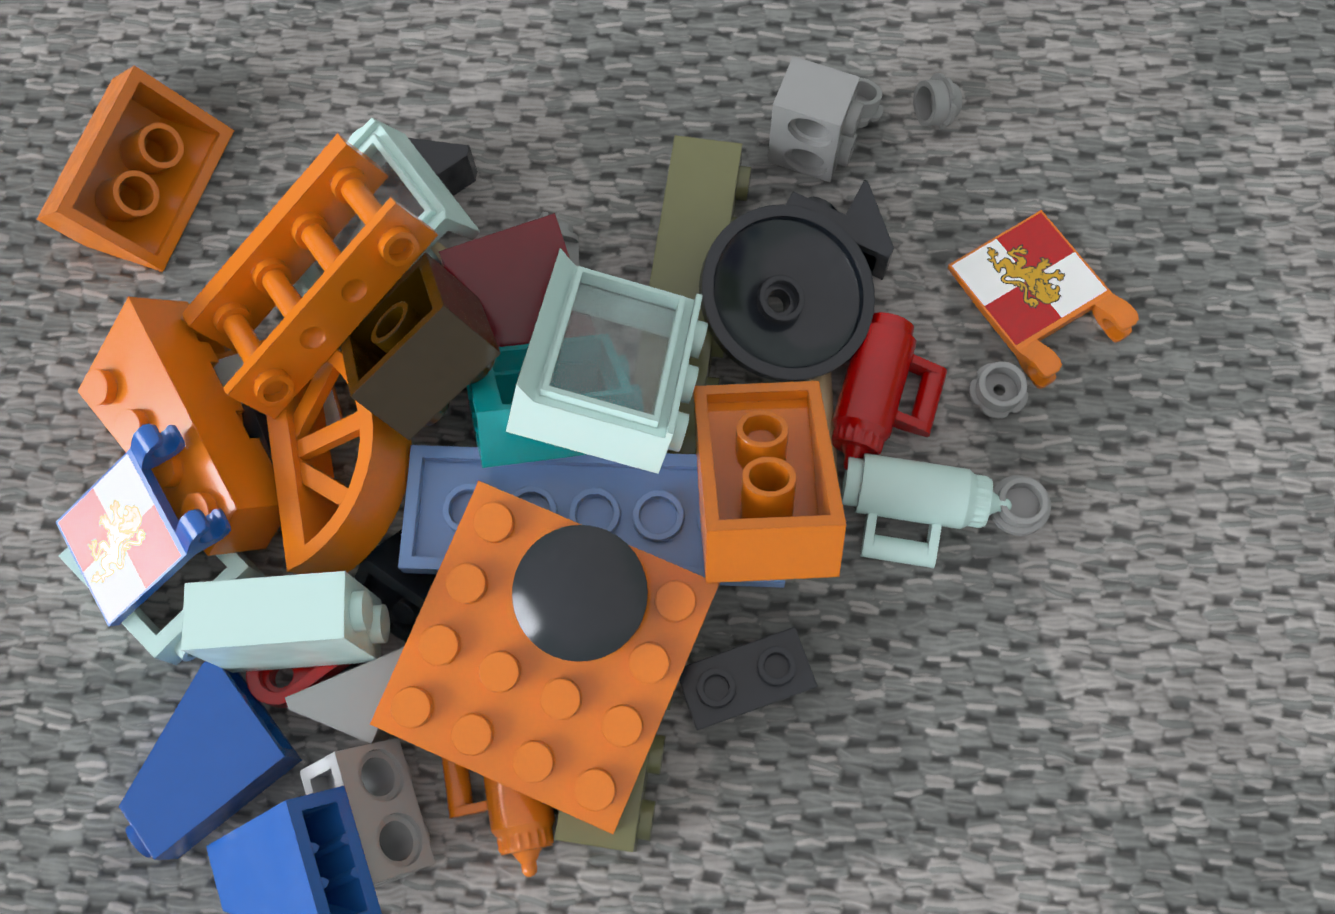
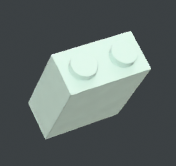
(283, 622)

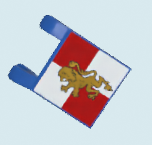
(128, 531)

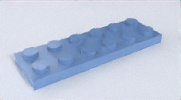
(639, 506)

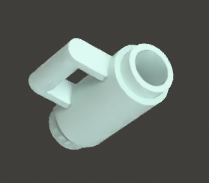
(917, 494)

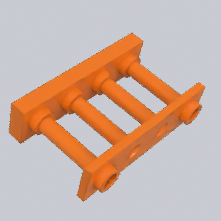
(282, 250)

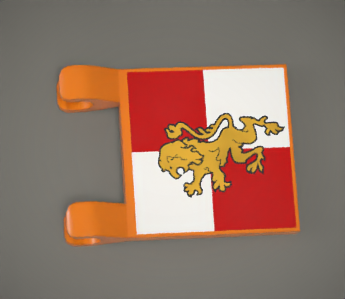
(1034, 285)

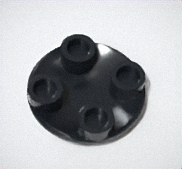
(579, 593)

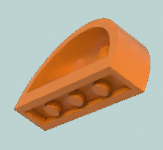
(320, 517)

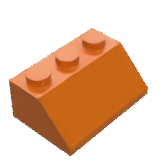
(136, 171)

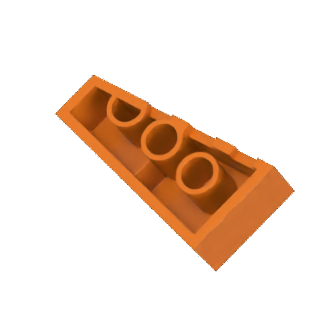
(163, 376)

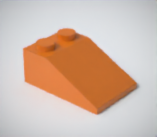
(767, 483)

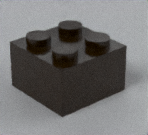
(419, 348)

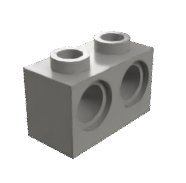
(814, 119)
(382, 809)

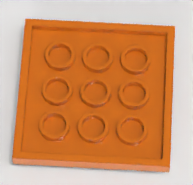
(509, 710)

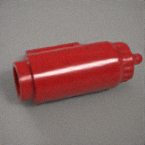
(875, 387)

